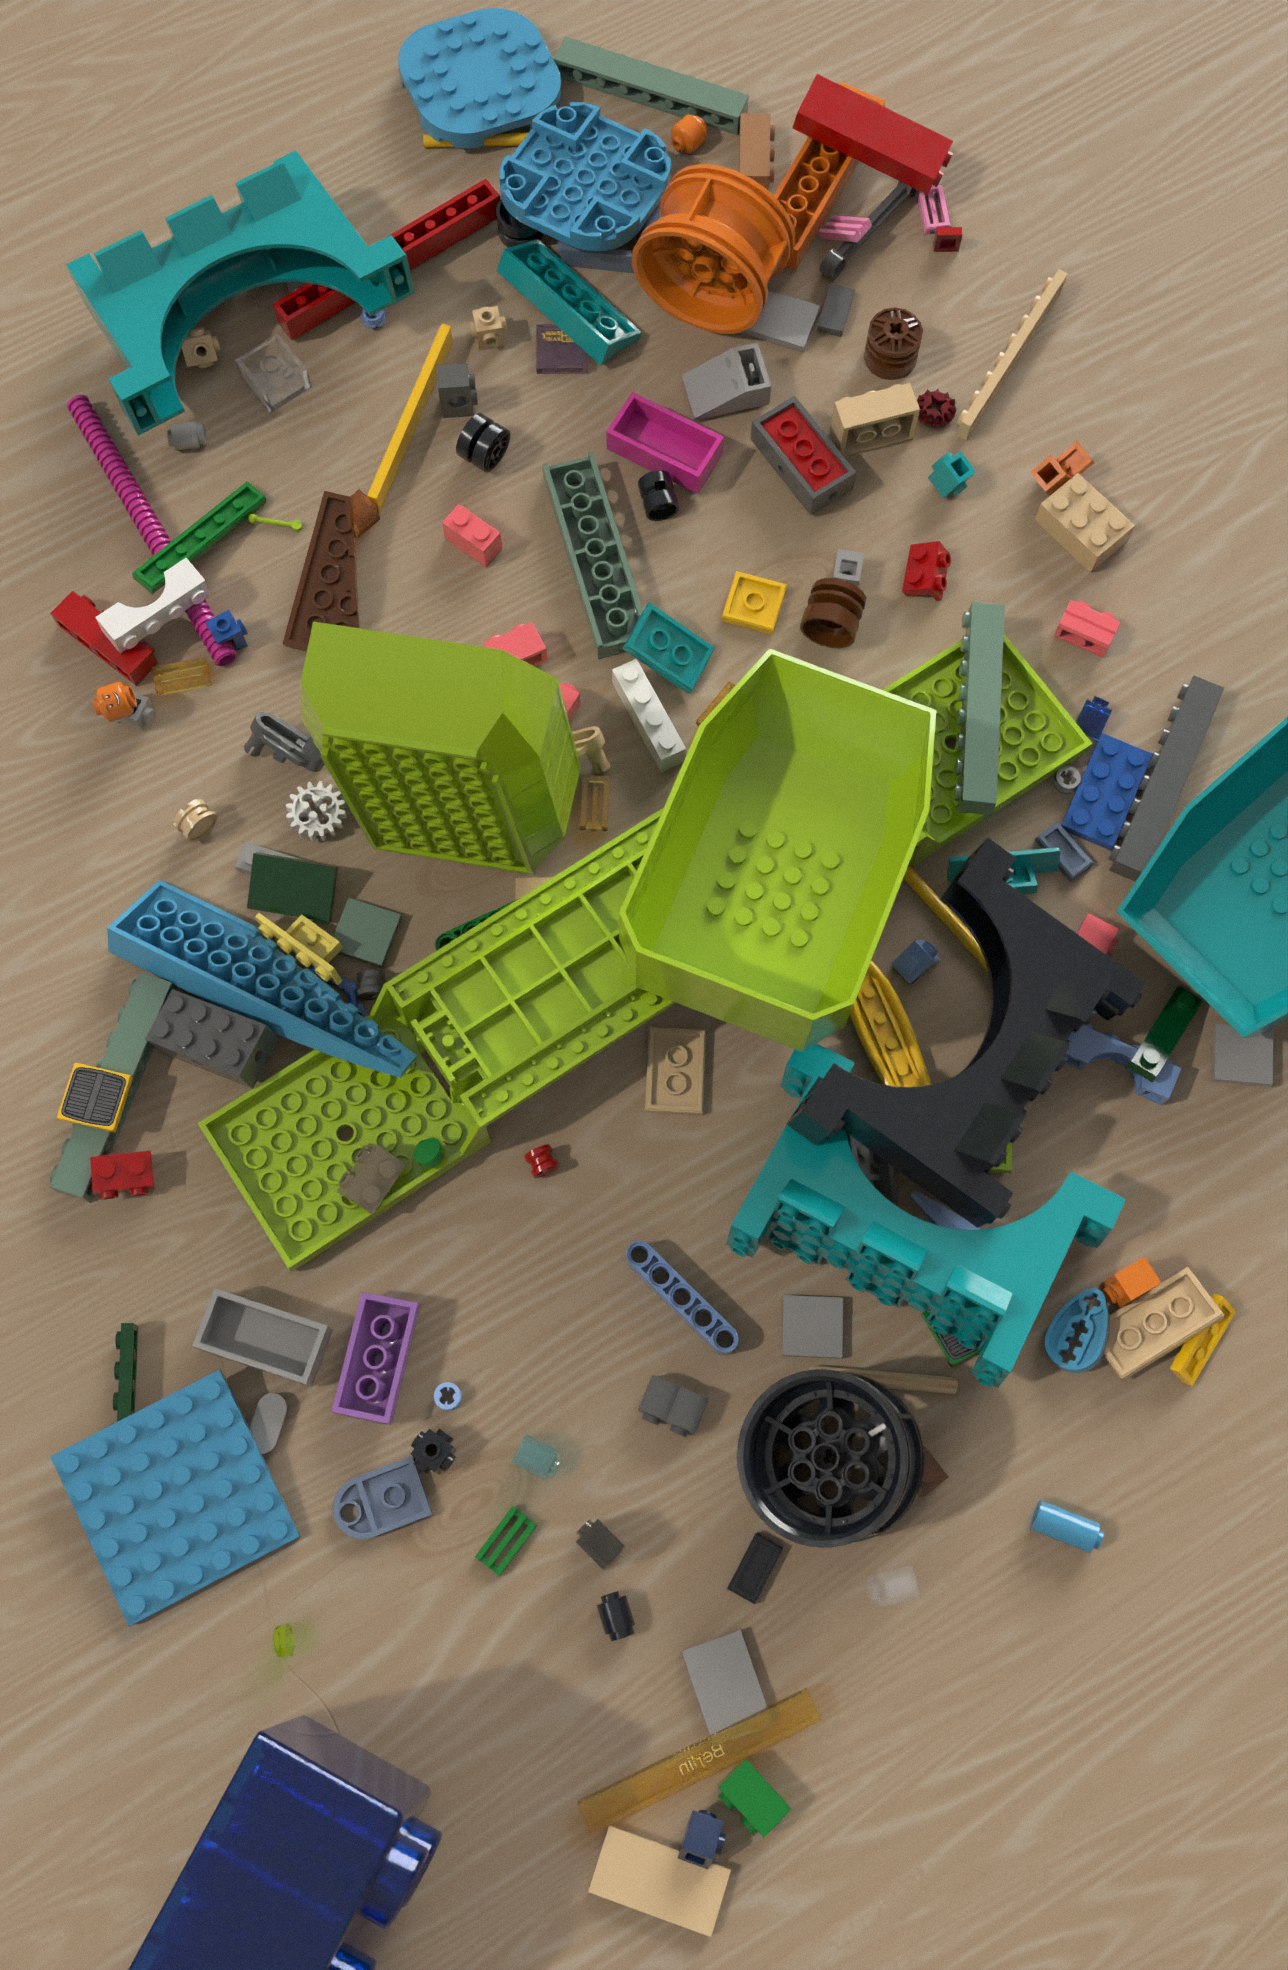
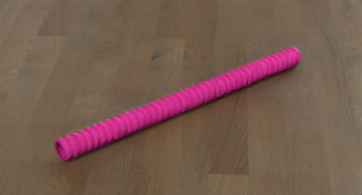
(140, 512)

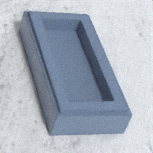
(1072, 858)

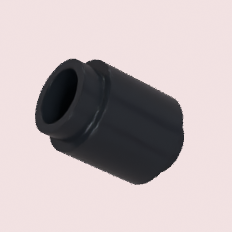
(616, 1616)

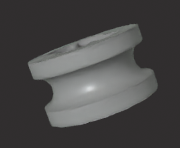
(1073, 784)

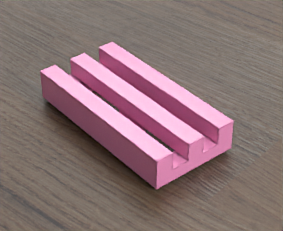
(924, 212)
(845, 228)

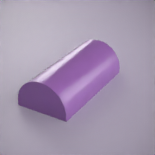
(376, 1358)

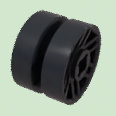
(511, 230)
(483, 442)

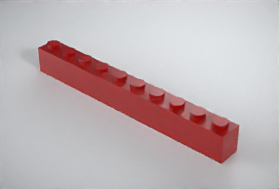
(419, 241)

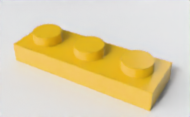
(1196, 1351)

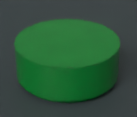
(429, 1153)

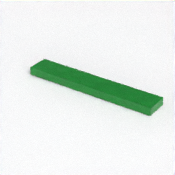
(200, 535)

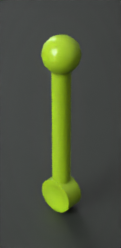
(296, 525)

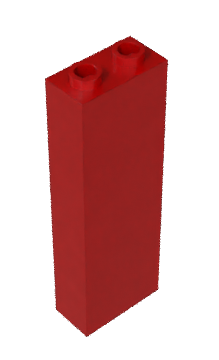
(873, 134)

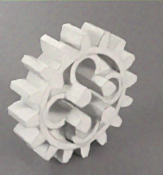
(301, 808)

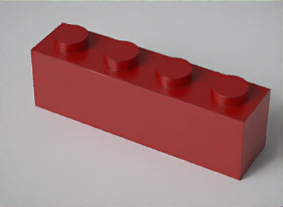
(77, 618)

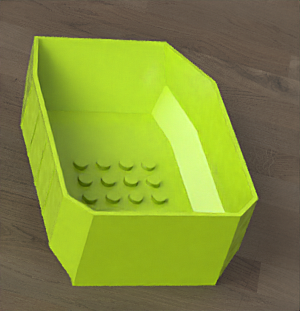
(442, 745)
(781, 851)

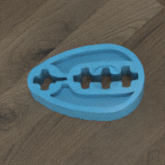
(1093, 1343)

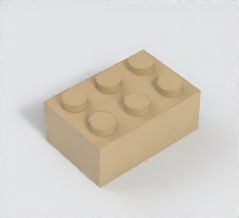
(874, 419)
(1084, 522)

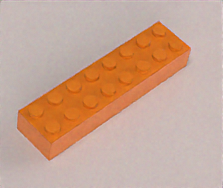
(814, 187)

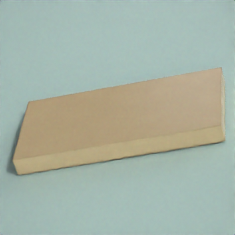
(1158, 1323)
(657, 1882)

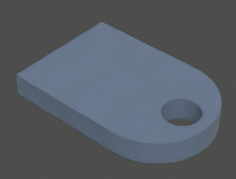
(384, 1500)

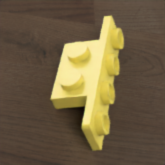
(308, 942)

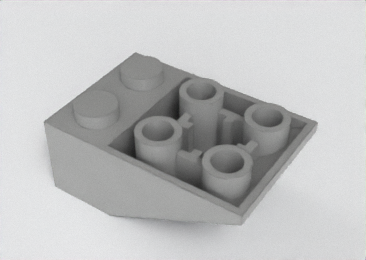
(728, 383)

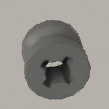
(370, 984)

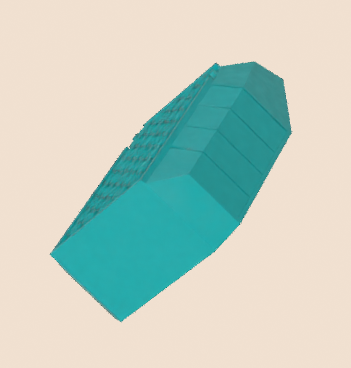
(1220, 890)

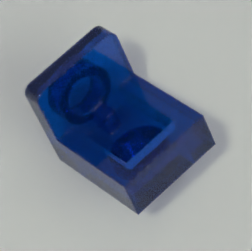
(1094, 717)

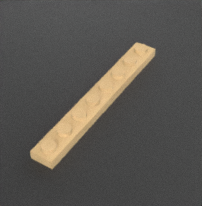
(1007, 360)

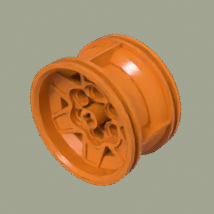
(714, 249)

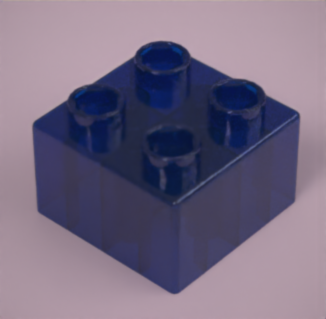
(296, 1859)

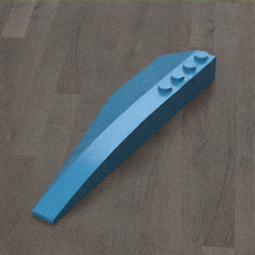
(248, 975)

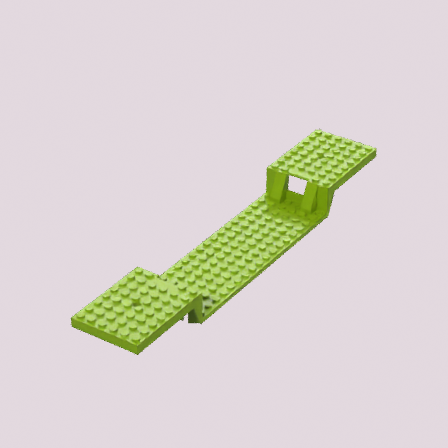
(538, 998)

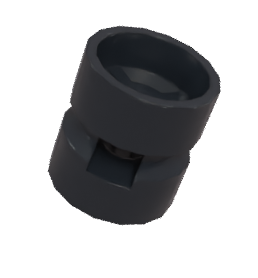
(658, 495)

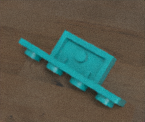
(1025, 866)

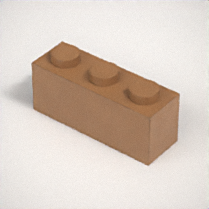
(755, 148)

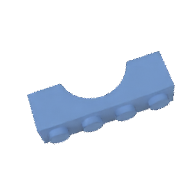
(1092, 1045)

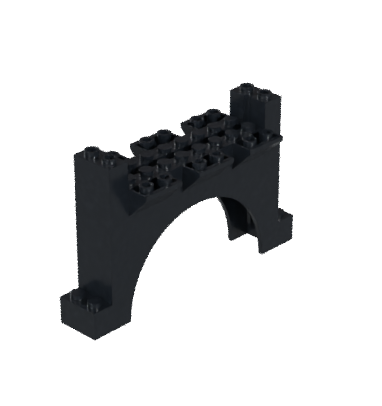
(1041, 992)

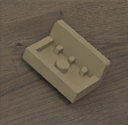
(370, 1177)

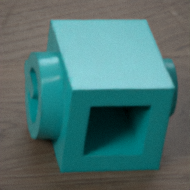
(951, 474)

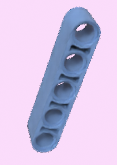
(685, 1312)

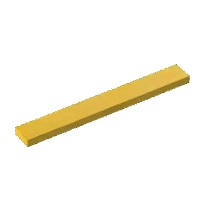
(410, 417)

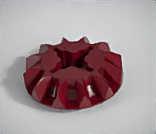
(932, 417)

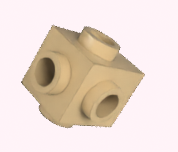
(488, 327)
(200, 357)

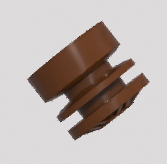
(893, 343)
(833, 613)

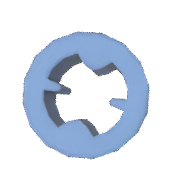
(438, 1396)

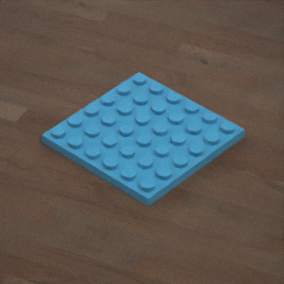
(175, 1497)

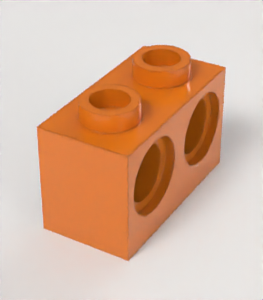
(1130, 1283)

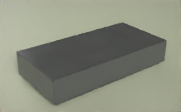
(835, 310)

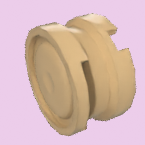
(195, 820)

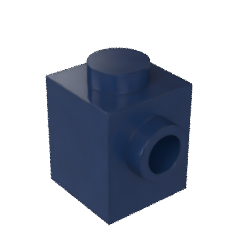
(702, 1839)

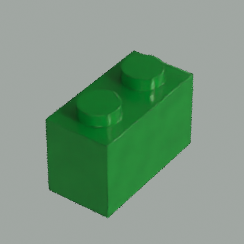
(753, 1798)

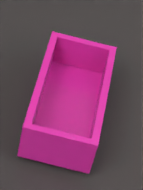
(665, 442)

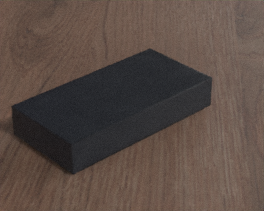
(755, 1568)

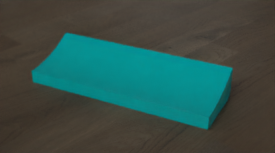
(567, 300)

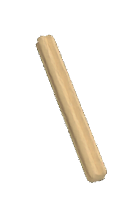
(905, 1381)

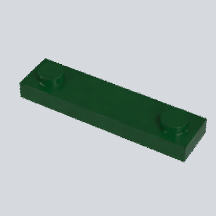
(1165, 1034)

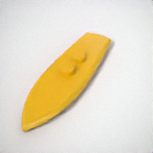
(887, 1033)

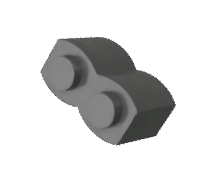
(672, 1405)

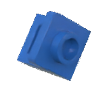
(225, 628)

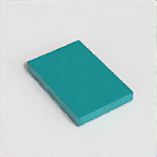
(668, 648)

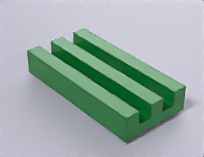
(490, 1562)

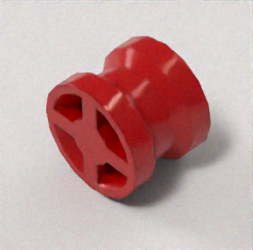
(541, 1161)

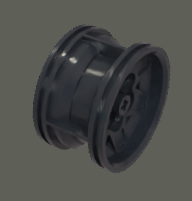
(775, 1490)

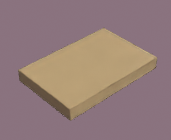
(675, 1071)

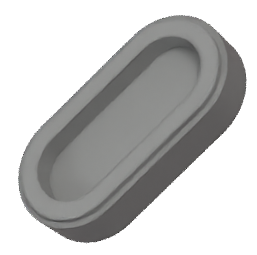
(269, 1421)

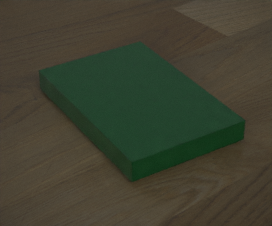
(292, 887)

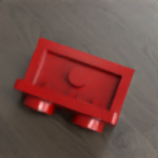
(926, 570)
(121, 1174)

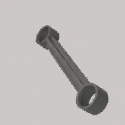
(836, 260)

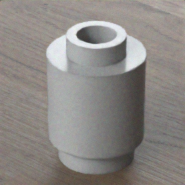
(187, 435)

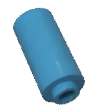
(1066, 1527)

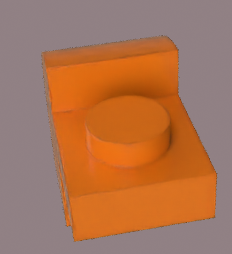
(1054, 472)

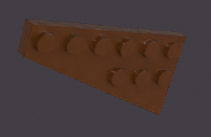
(329, 574)

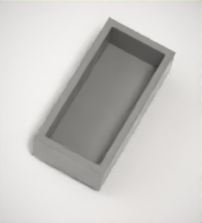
(262, 1337)

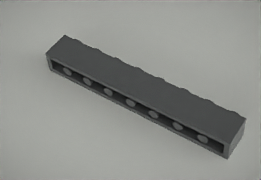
(1166, 778)

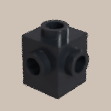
(441, 1460)

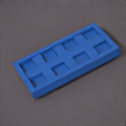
(1106, 791)

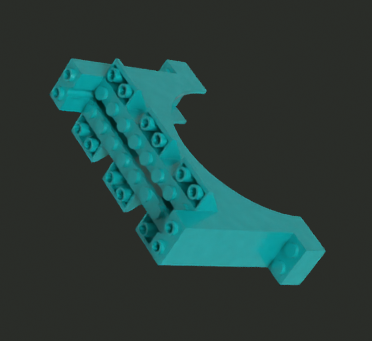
(278, 234)
(970, 1281)

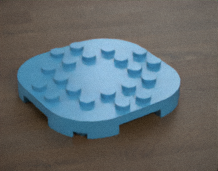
(478, 75)
(584, 177)

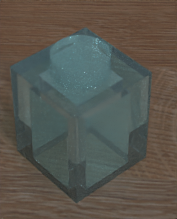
(537, 1458)

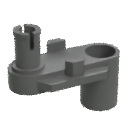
(284, 740)

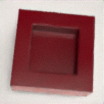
(947, 239)

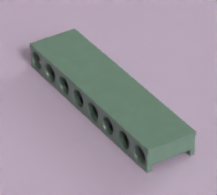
(594, 552)

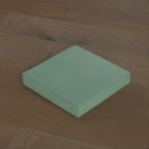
(366, 932)

